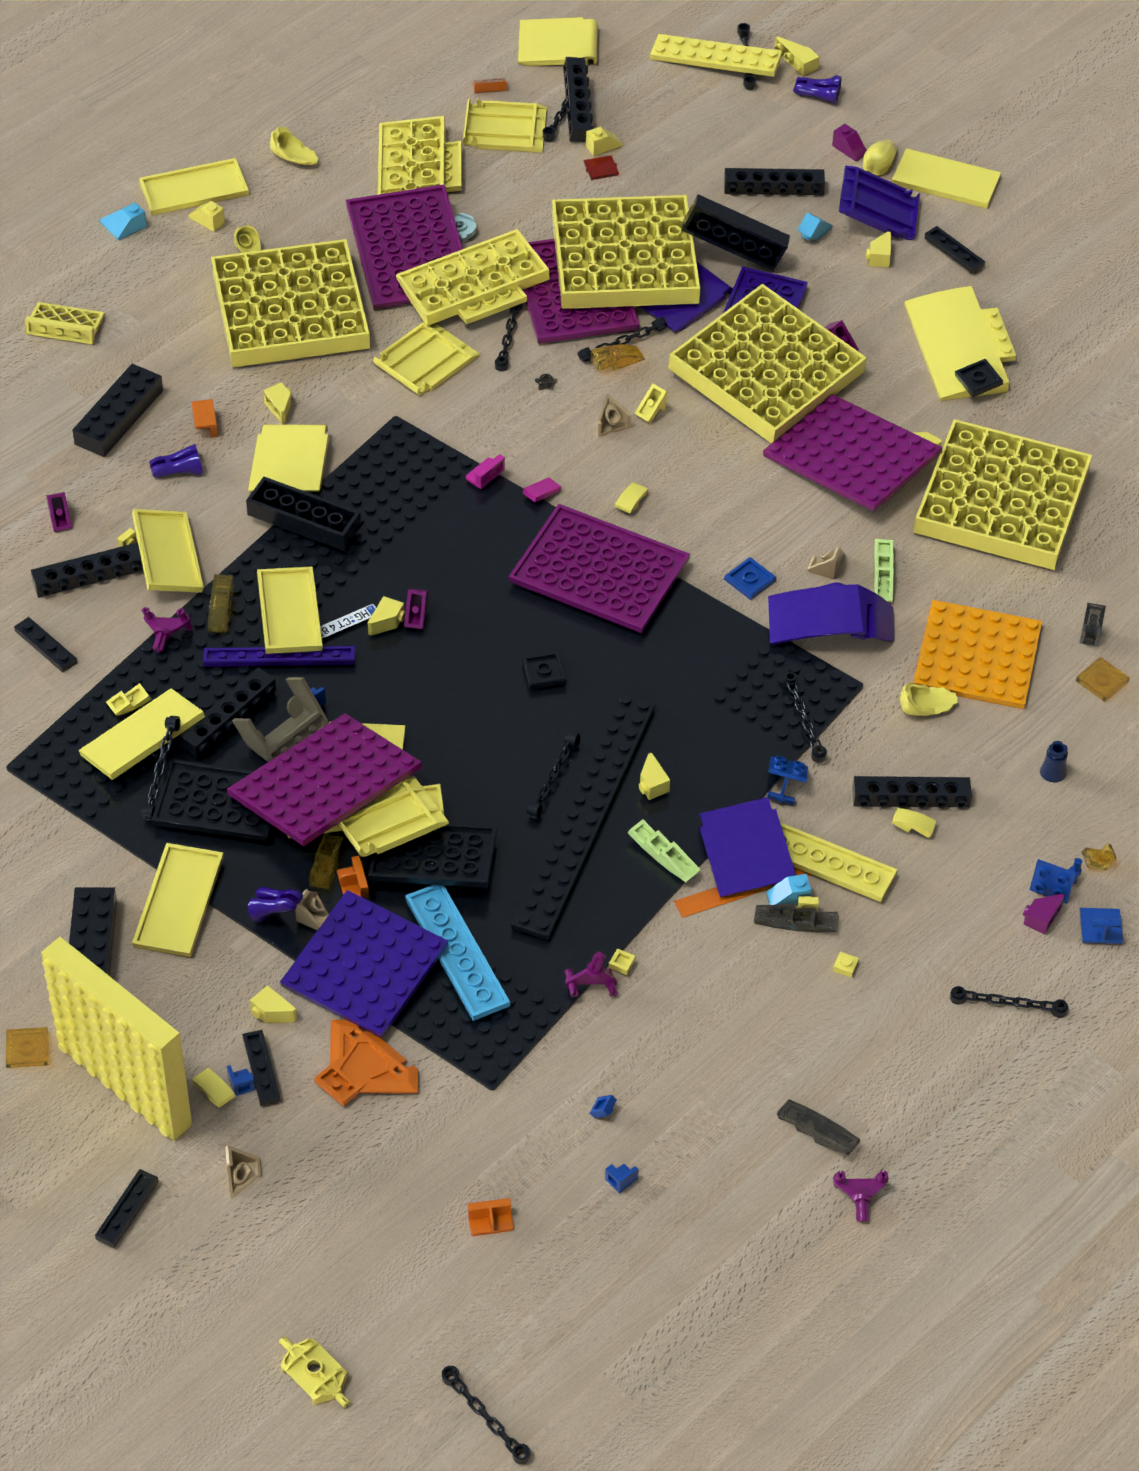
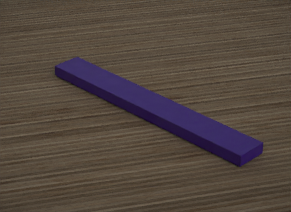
(257, 657)

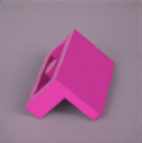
(486, 471)

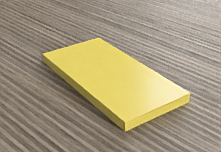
(946, 178)
(193, 186)
(167, 550)
(289, 610)
(139, 734)
(178, 900)

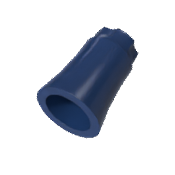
(1055, 762)

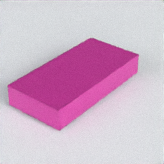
(541, 489)

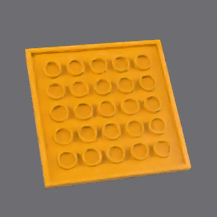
(978, 653)

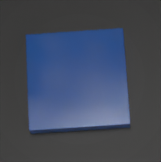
(750, 578)

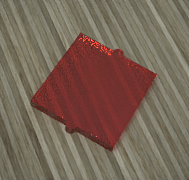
(601, 167)

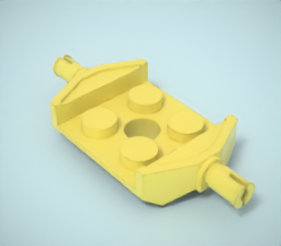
(319, 1385)

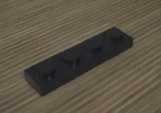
(954, 249)
(45, 644)
(261, 1067)
(126, 1208)

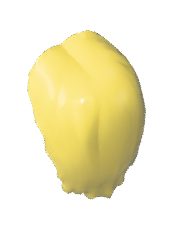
(290, 148)
(879, 157)
(926, 700)

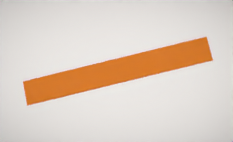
(710, 898)

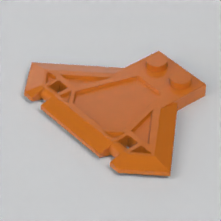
(363, 1065)

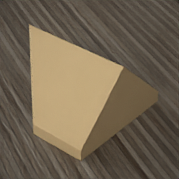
(612, 417)
(828, 564)
(311, 910)
(241, 1168)

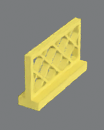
(69, 330)

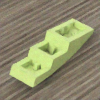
(883, 569)
(663, 851)

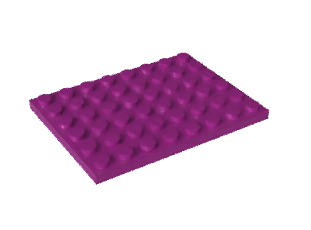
(399, 234)
(557, 324)
(852, 452)
(599, 568)
(324, 779)

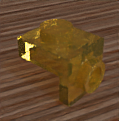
(1099, 858)

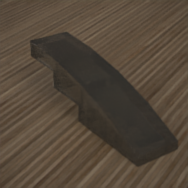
(796, 919)
(819, 1127)

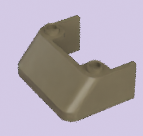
(304, 721)

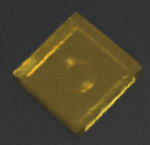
(1102, 679)
(26, 1047)

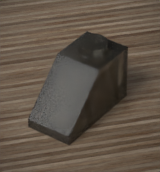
(1092, 624)

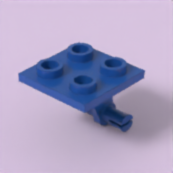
(794, 770)
(1055, 880)
(1101, 925)

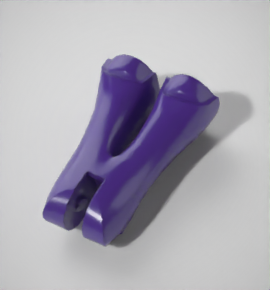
(825, 89)
(183, 461)
(272, 901)

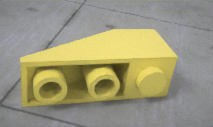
(798, 56)

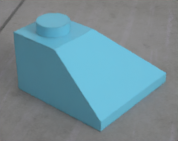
(125, 221)

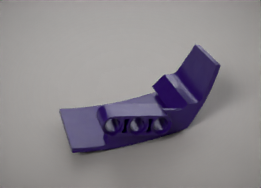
(828, 612)

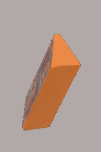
(490, 85)

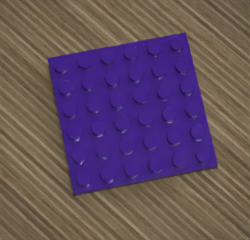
(364, 963)

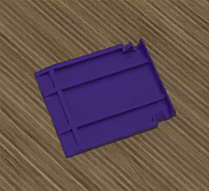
(879, 203)
(680, 316)
(745, 846)

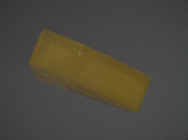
(615, 356)
(220, 603)
(326, 861)

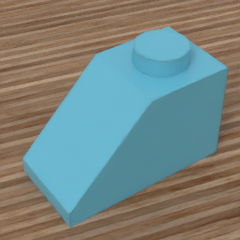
(813, 227)
(789, 890)

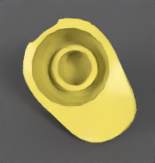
(247, 239)

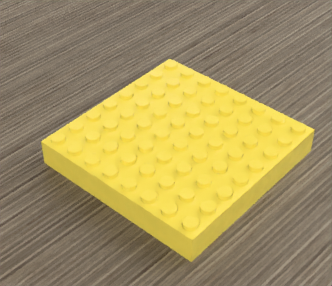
(624, 252)
(290, 303)
(766, 363)
(1003, 494)
(117, 1039)

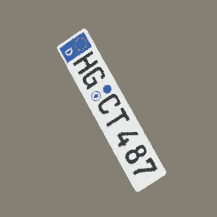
(347, 621)

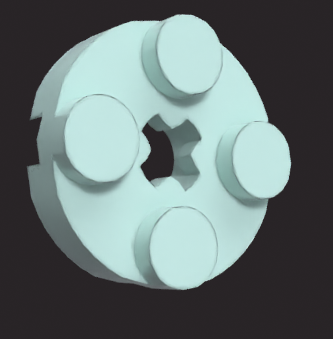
(468, 226)

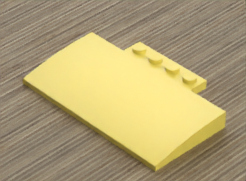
(417, 156)
(475, 280)
(957, 334)

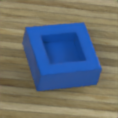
(603, 1106)

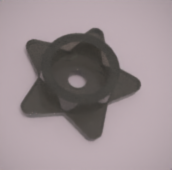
(546, 382)

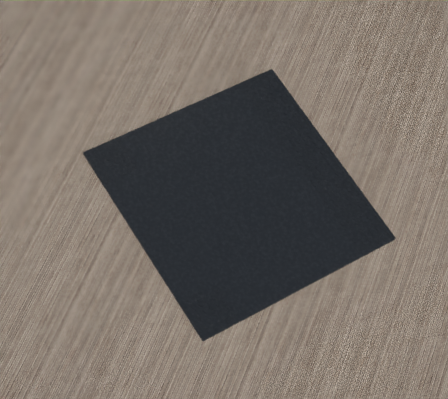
(470, 726)

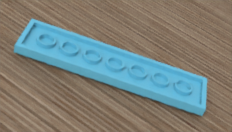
(462, 957)

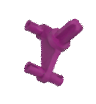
(164, 627)
(592, 975)
(861, 1190)

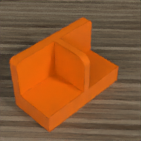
(205, 416)
(354, 879)
(490, 1217)

